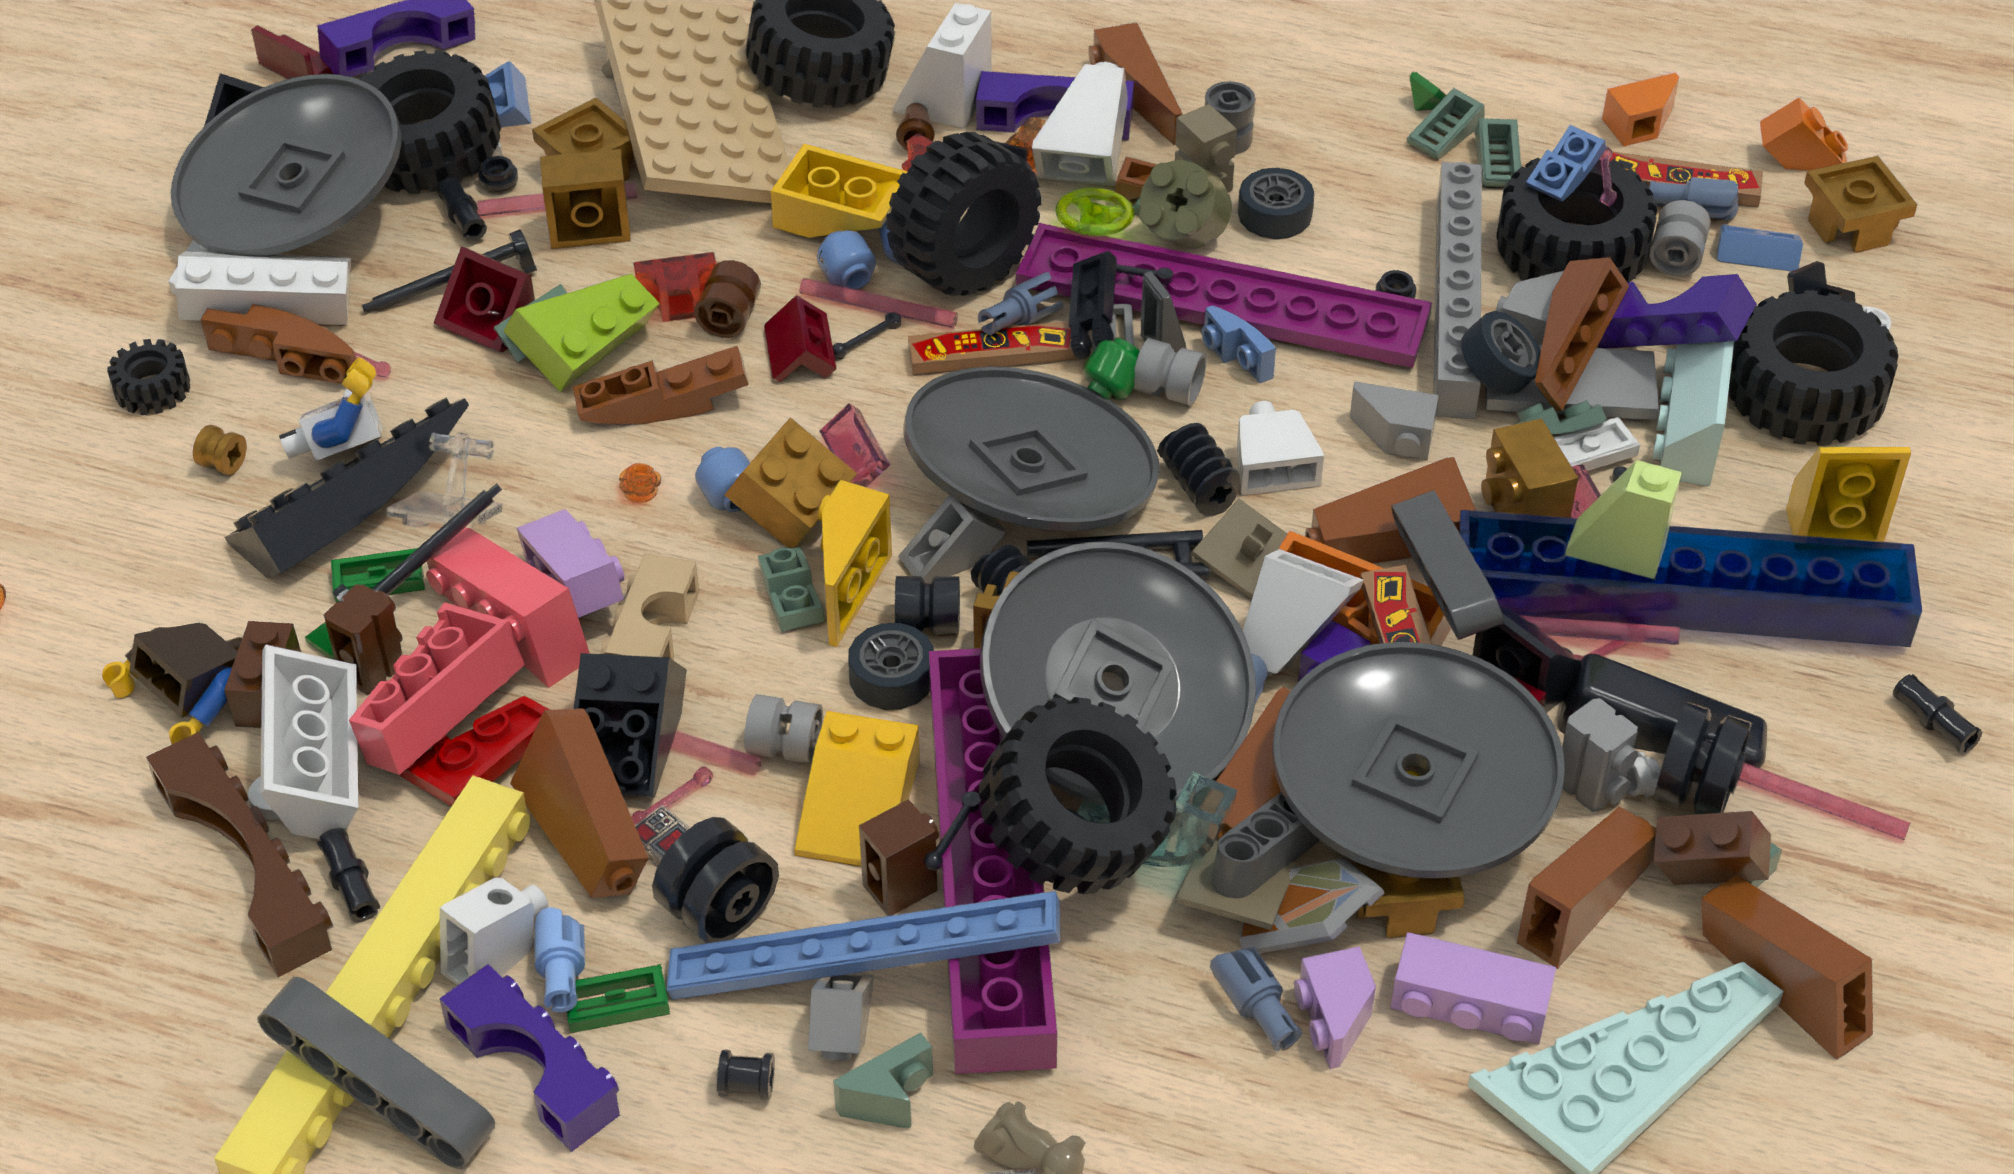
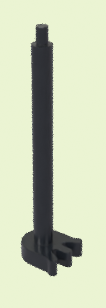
(517, 248)
(432, 545)

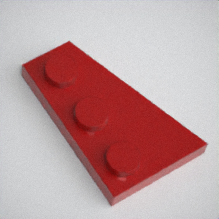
(483, 752)

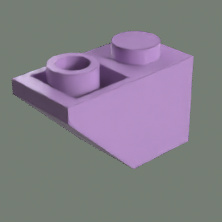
(1338, 998)

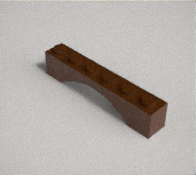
(281, 914)

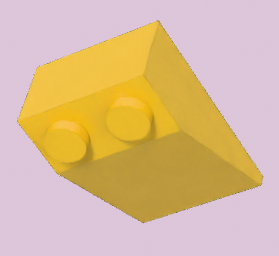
(832, 193)
(1847, 492)
(854, 550)
(854, 775)

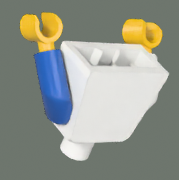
(338, 423)

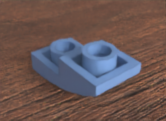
(1568, 164)
(1237, 339)

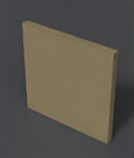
(1239, 545)
(1256, 909)

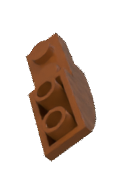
(280, 336)
(650, 395)

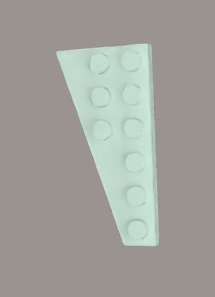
(1621, 1073)

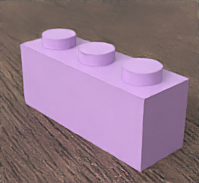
(573, 558)
(1473, 988)

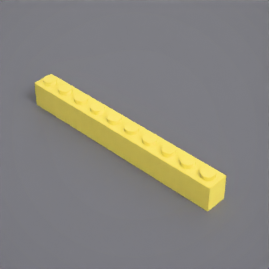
(381, 977)

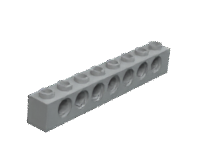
(1457, 286)

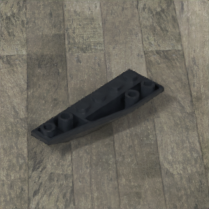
(317, 514)

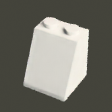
(951, 67)
(1085, 129)

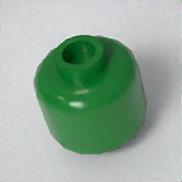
(1112, 369)

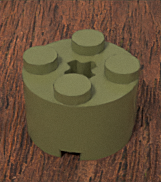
(1165, 199)

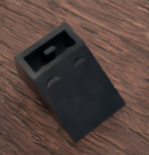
(650, 697)

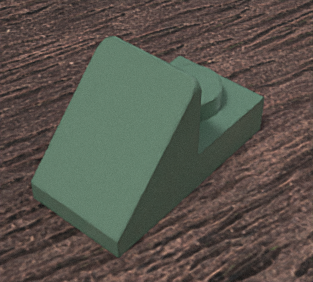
(877, 1087)

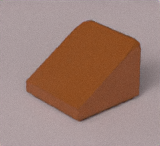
(1132, 177)

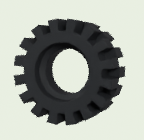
(154, 392)

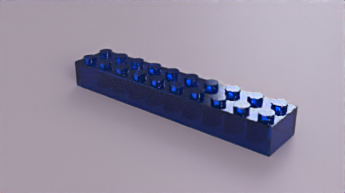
(1706, 581)

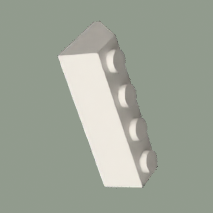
(295, 284)
(308, 741)

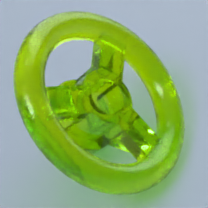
(1095, 217)

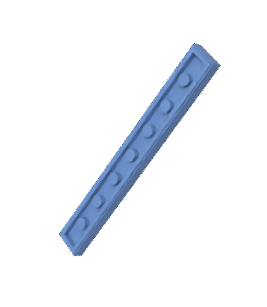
(864, 945)

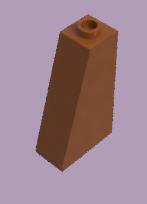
(1364, 520)
(1252, 766)
(580, 803)
(1584, 885)
(1821, 975)

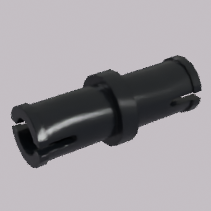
(461, 209)
(1937, 713)
(348, 874)

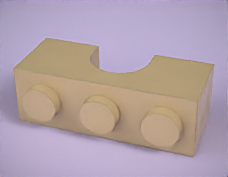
(657, 593)

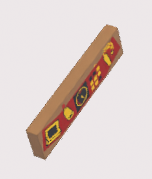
(1680, 172)
(977, 349)
(1394, 606)

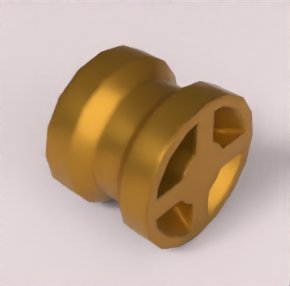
(219, 449)

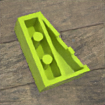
(580, 327)

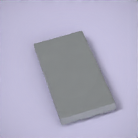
(1613, 378)

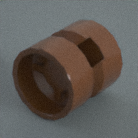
(727, 299)

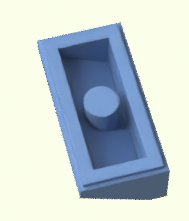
(509, 95)
(1759, 248)

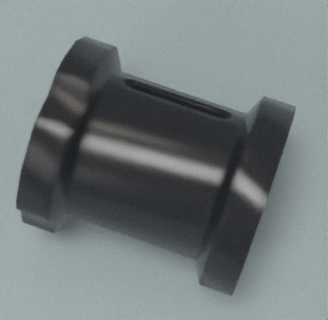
(745, 1074)

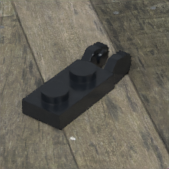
(1092, 302)

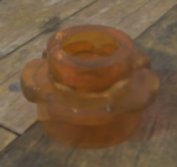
(639, 482)

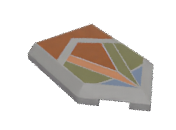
(1314, 906)

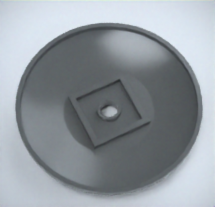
(320, 131)
(1031, 448)
(1131, 616)
(1399, 704)

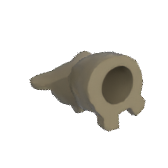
(1022, 1145)

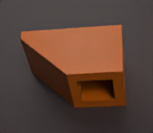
(1640, 109)
(1801, 138)

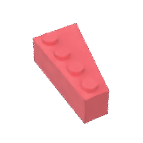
(499, 584)
(435, 686)

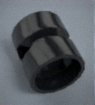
(928, 604)

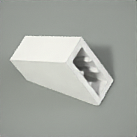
(1293, 606)

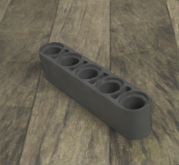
(1447, 565)
(1259, 848)
(376, 1072)

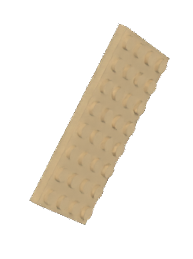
(691, 99)

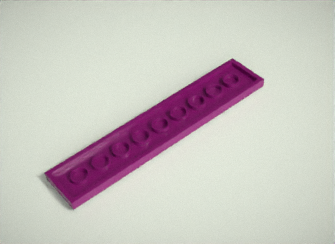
(1272, 301)

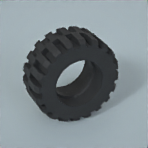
(820, 49)
(460, 112)
(934, 196)
(1540, 242)
(1805, 401)
(1046, 835)

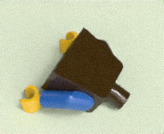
(181, 667)

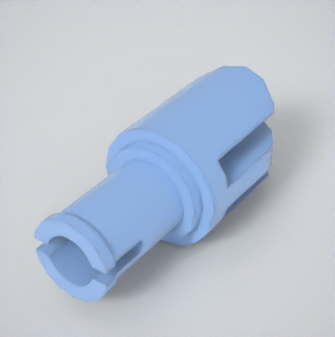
(559, 956)

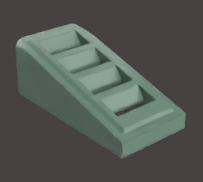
(1453, 103)
(1501, 132)

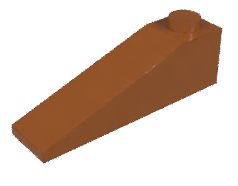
(1152, 96)
(1575, 324)

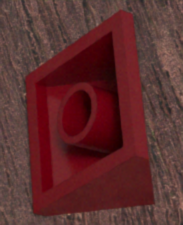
(481, 297)

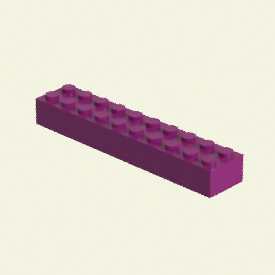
(997, 999)

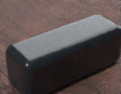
(1651, 705)

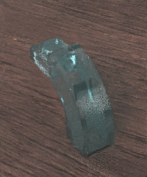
(1197, 823)

